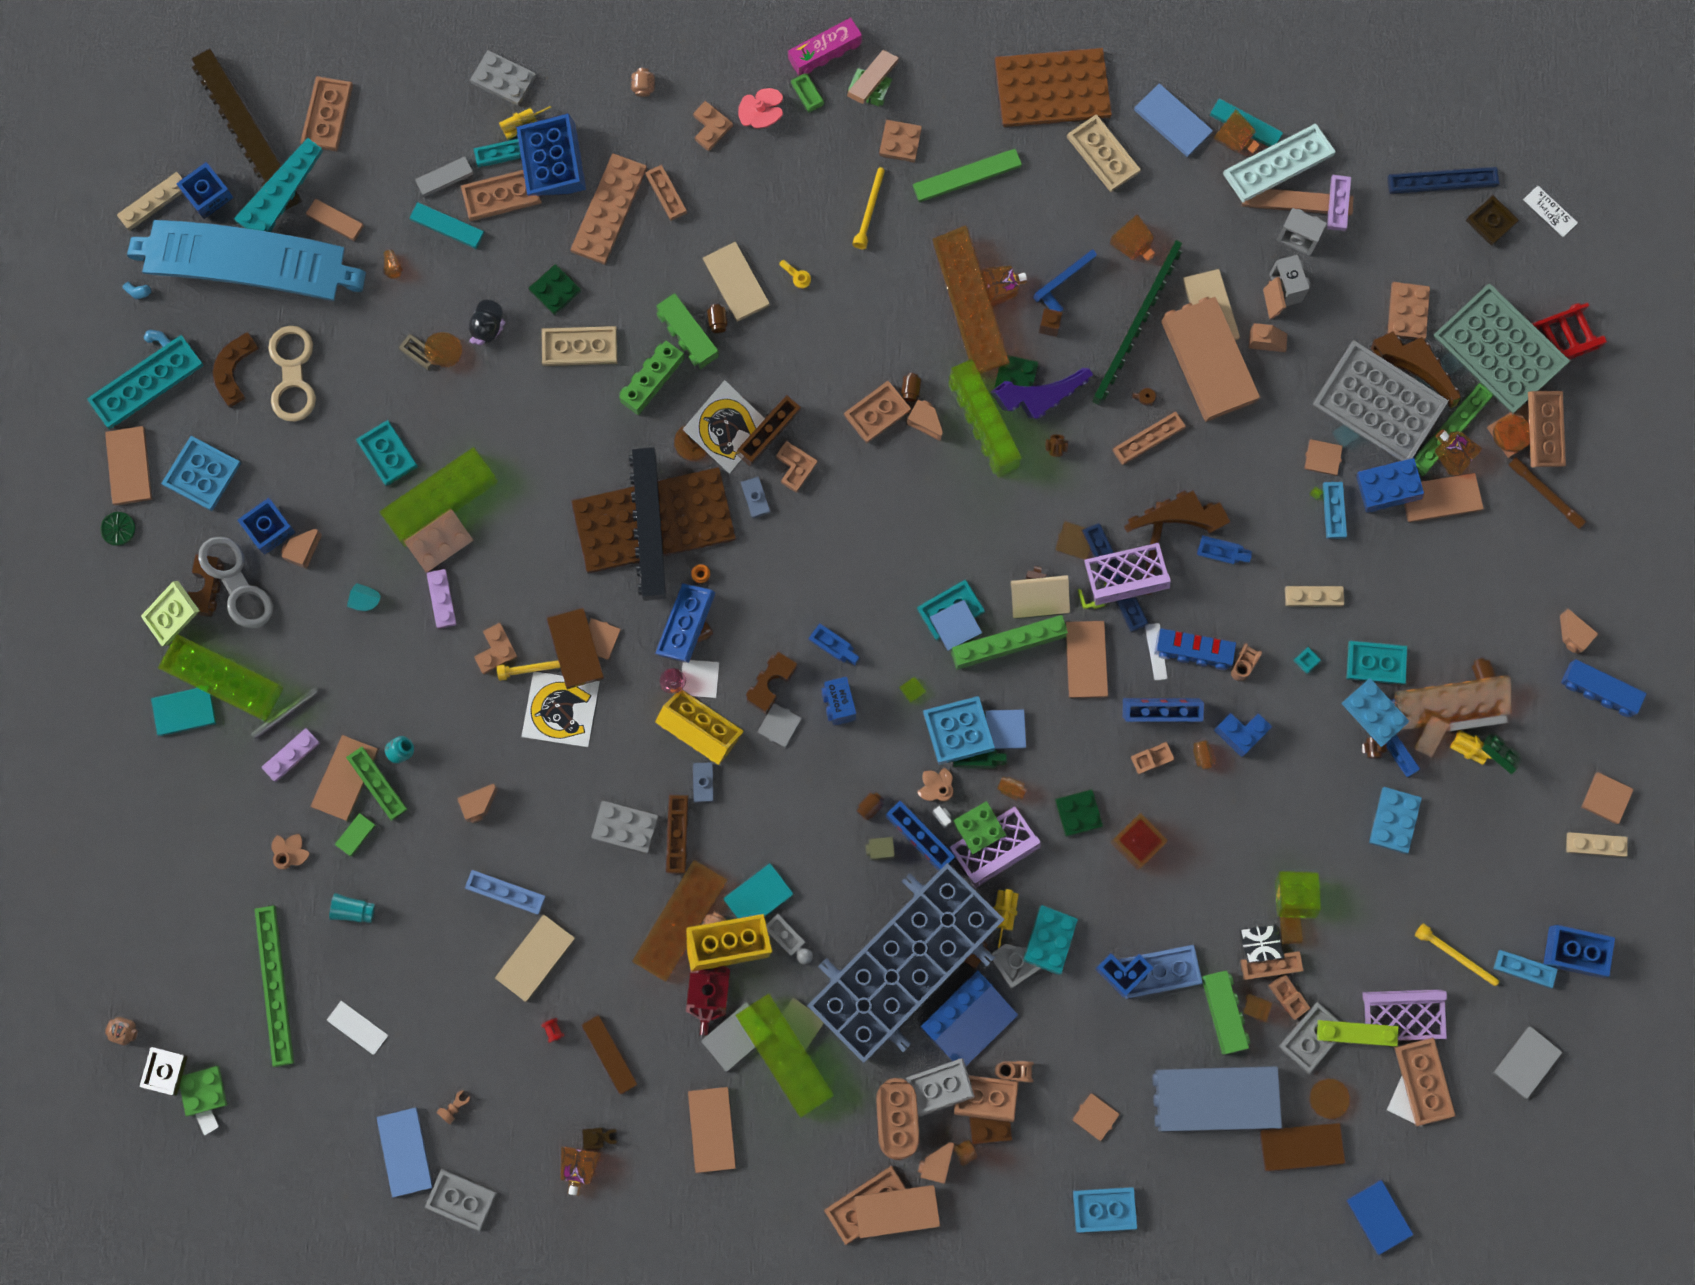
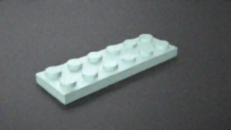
(1279, 163)

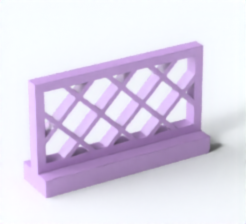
(1128, 589)
(1007, 858)
(1408, 997)

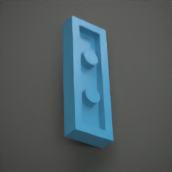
(1334, 510)
(1525, 969)

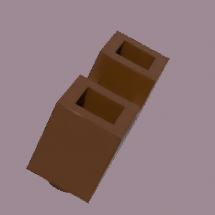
(206, 598)
(779, 668)

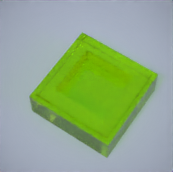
(912, 690)

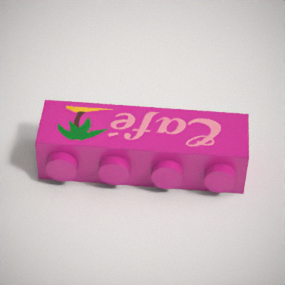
(825, 47)

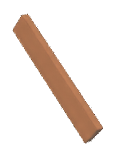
(1293, 199)

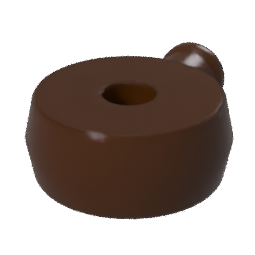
(1142, 396)

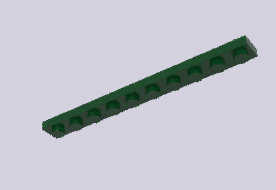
(1135, 329)

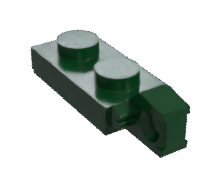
(986, 761)

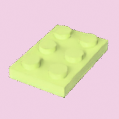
(170, 613)

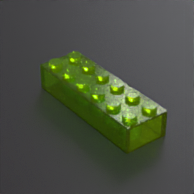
(984, 418)
(444, 490)
(220, 678)
(784, 1055)

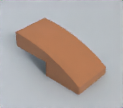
(1152, 758)
(1289, 997)

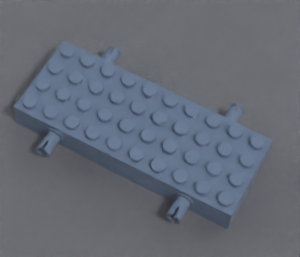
(905, 962)

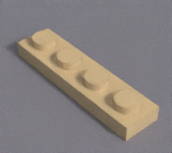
(151, 202)

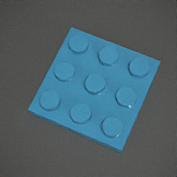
(201, 473)
(958, 730)

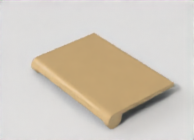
(1040, 596)

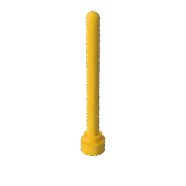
(861, 241)
(504, 671)
(1425, 933)

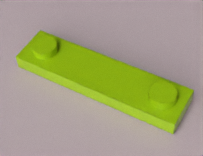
(1357, 1033)

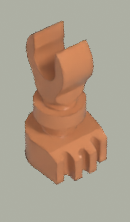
(453, 1108)

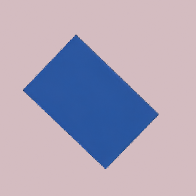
(1379, 1217)

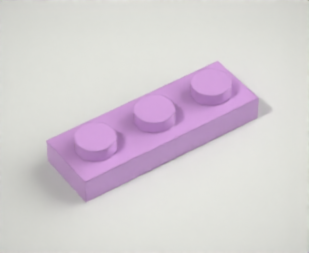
(1338, 203)
(441, 599)
(290, 755)

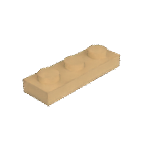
(1314, 596)
(1596, 844)

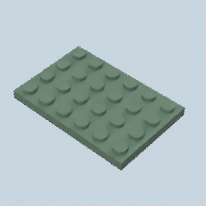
(1501, 348)

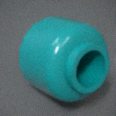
(399, 749)

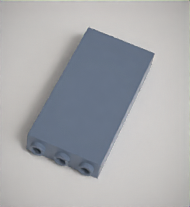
(1217, 1099)

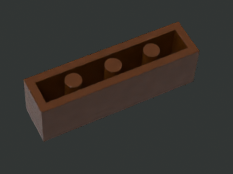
(768, 430)

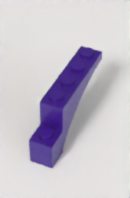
(1038, 399)

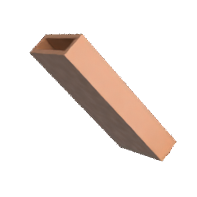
(1210, 358)

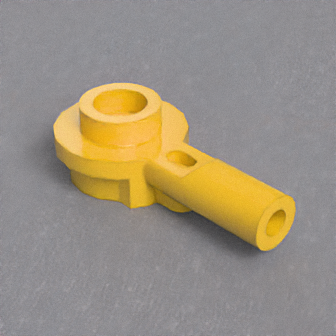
(800, 278)

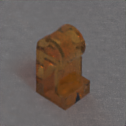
(965, 1152)

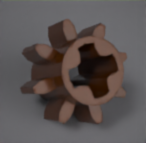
(1056, 445)
(1373, 749)

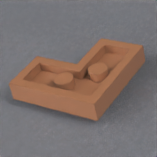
(715, 125)
(799, 463)
(500, 651)

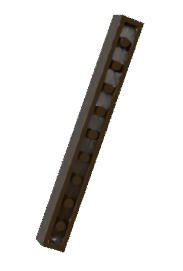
(238, 117)

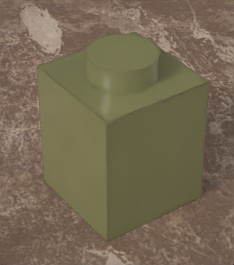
(880, 848)

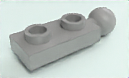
(788, 939)

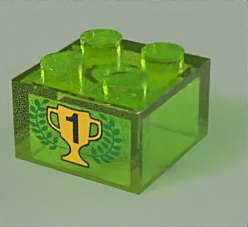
(1297, 894)

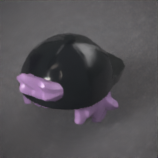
(486, 322)

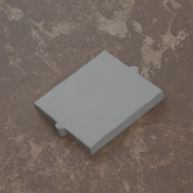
(779, 725)

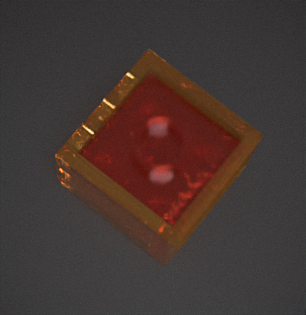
(1139, 841)

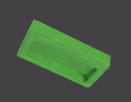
(807, 92)
(355, 835)

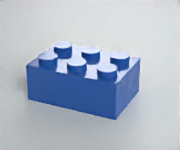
(1390, 485)
(1579, 951)

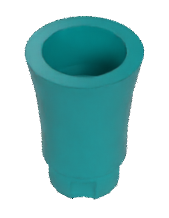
(351, 909)

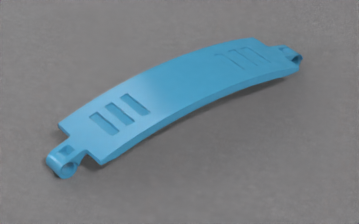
(245, 258)

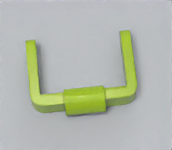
(1090, 605)

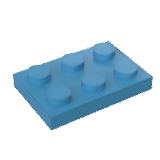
(1375, 712)
(1395, 820)
(1104, 1209)

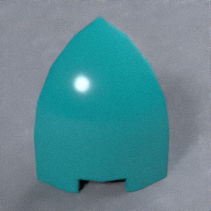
(363, 598)

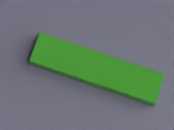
(376, 783)

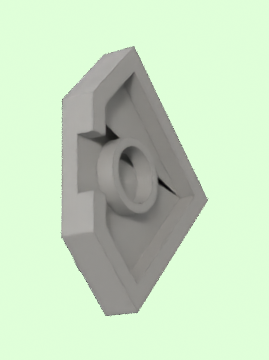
(1011, 964)

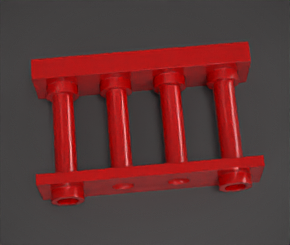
(1575, 348)

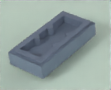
(755, 497)
(703, 782)

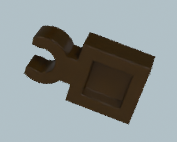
(595, 1138)

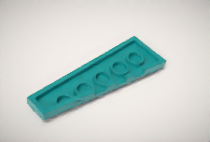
(273, 197)

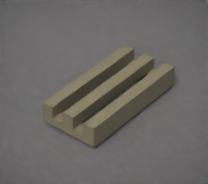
(406, 343)

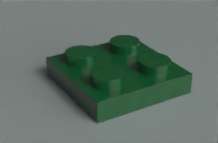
(554, 289)
(1018, 371)
(1497, 750)
(1078, 813)

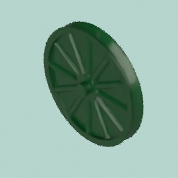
(117, 528)

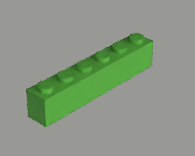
(1009, 642)

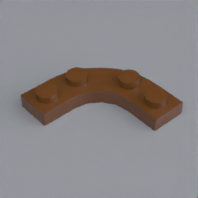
(225, 365)

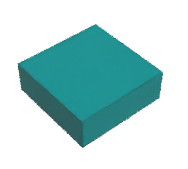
(1307, 660)

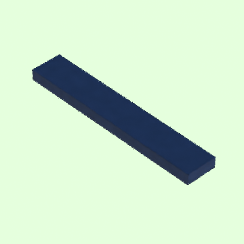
(1443, 180)
(1128, 607)

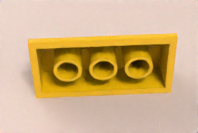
(699, 726)
(727, 942)

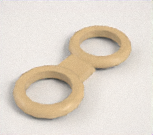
(292, 373)

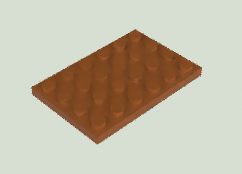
(1052, 87)

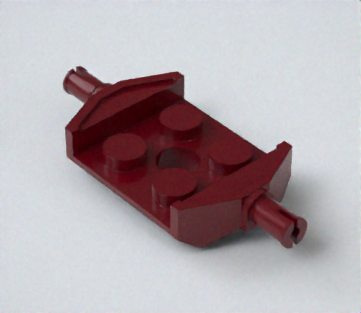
(708, 1007)

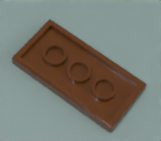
(575, 648)
(1302, 1146)

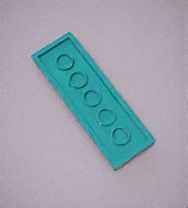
(145, 382)

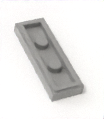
(444, 176)
(1477, 722)

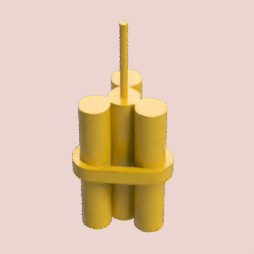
(518, 119)
(1469, 747)
(1006, 906)

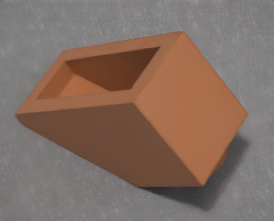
(1267, 338)
(925, 419)
(301, 548)
(1575, 632)
(477, 803)
(936, 1164)

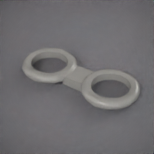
(235, 582)

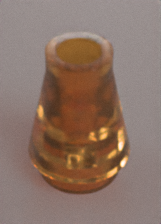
(391, 265)

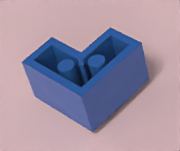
(1242, 737)
(1123, 978)

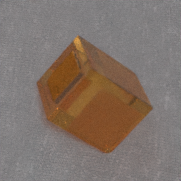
(1257, 1008)

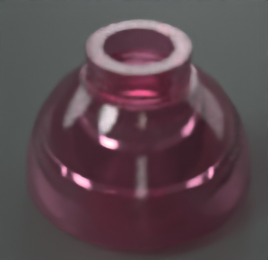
(672, 680)

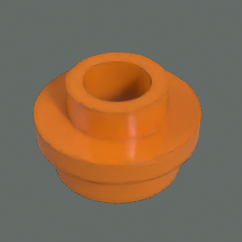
(698, 568)

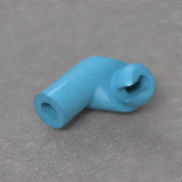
(137, 292)
(152, 335)

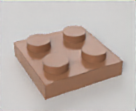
(900, 141)

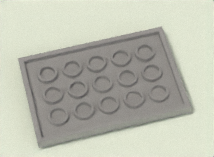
(1380, 402)

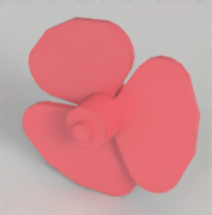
(756, 111)

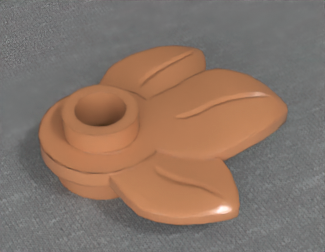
(934, 784)
(290, 849)

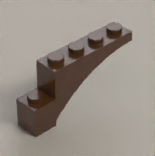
(1419, 360)
(1183, 510)

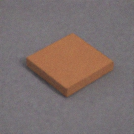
(1607, 798)

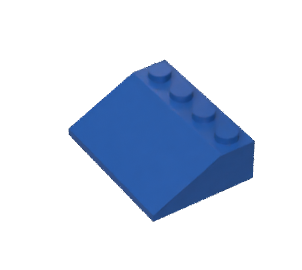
(551, 157)
(969, 1019)

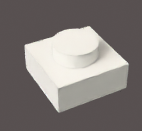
(942, 816)

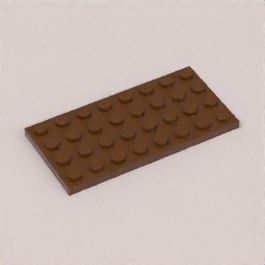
(691, 514)

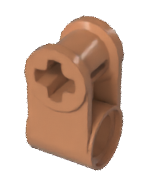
(1247, 660)
(1019, 1071)

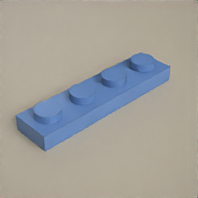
(505, 892)

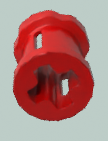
(547, 1026)

